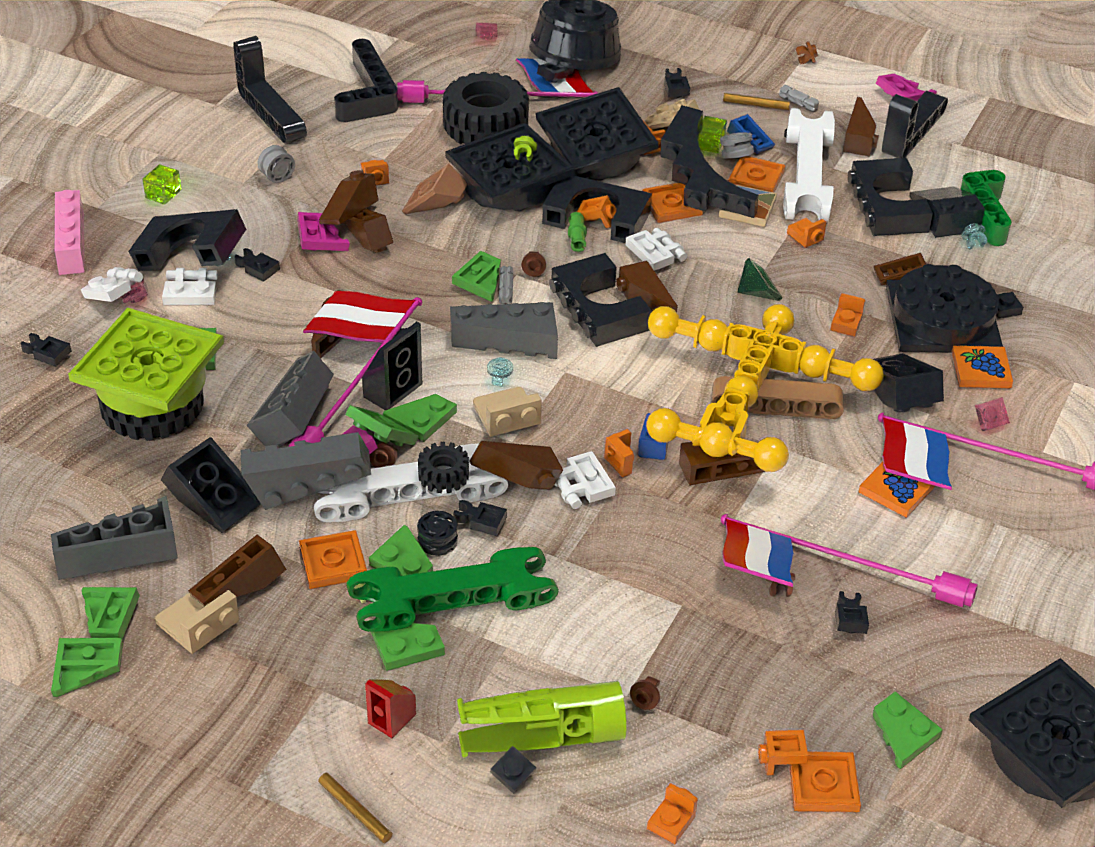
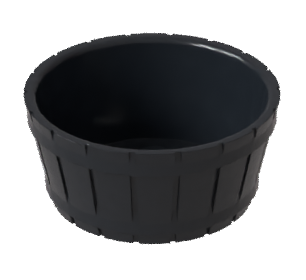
(577, 34)

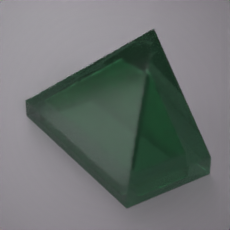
(756, 282)

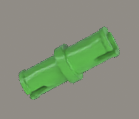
(577, 231)

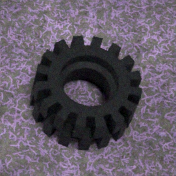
(443, 478)

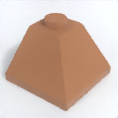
(437, 191)

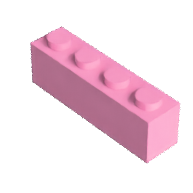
(69, 232)

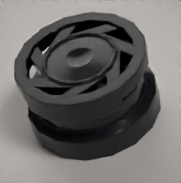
(437, 533)

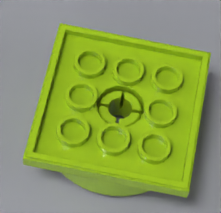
(147, 364)

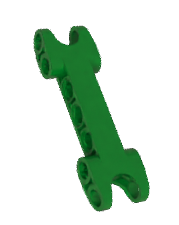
(402, 597)

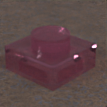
(487, 30)
(138, 292)
(992, 414)

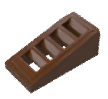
(900, 265)

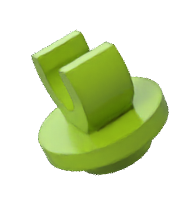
(524, 144)

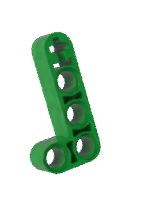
(988, 188)

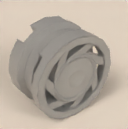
(737, 145)
(276, 164)

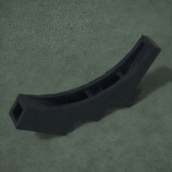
(703, 184)

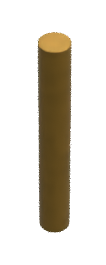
(756, 101)
(355, 807)

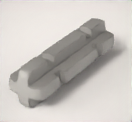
(799, 98)
(506, 285)

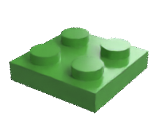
(384, 428)

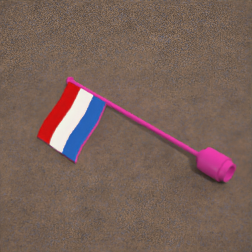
(573, 86)
(924, 453)
(771, 556)

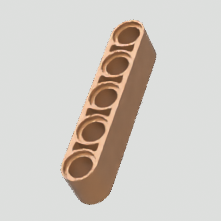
(791, 398)

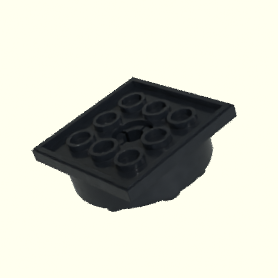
(598, 134)
(501, 180)
(943, 309)
(1045, 734)

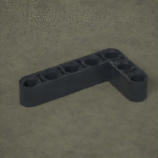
(380, 94)
(261, 96)
(910, 121)

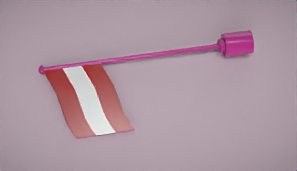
(360, 319)

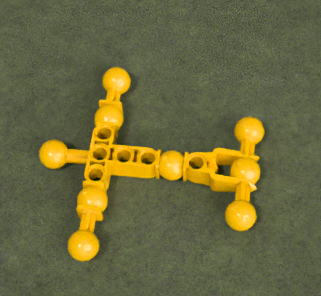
(757, 353)

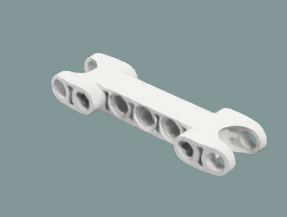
(808, 190)
(398, 485)

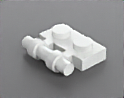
(655, 248)
(112, 287)
(190, 292)
(590, 479)

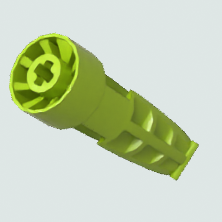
(544, 718)

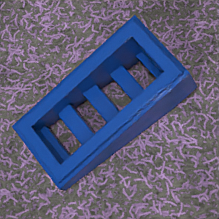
(747, 124)
(649, 447)

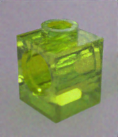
(711, 132)
(162, 184)

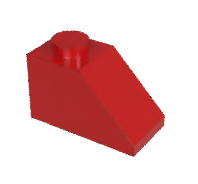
(389, 705)

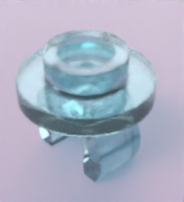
(975, 232)
(499, 369)

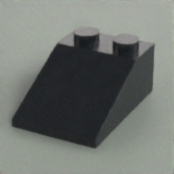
(951, 209)
(395, 369)
(909, 383)
(210, 485)

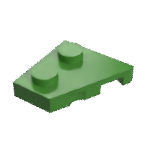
(479, 275)
(423, 415)
(403, 553)
(109, 610)
(408, 645)
(84, 661)
(905, 728)

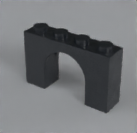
(567, 195)
(883, 214)
(214, 234)
(599, 321)

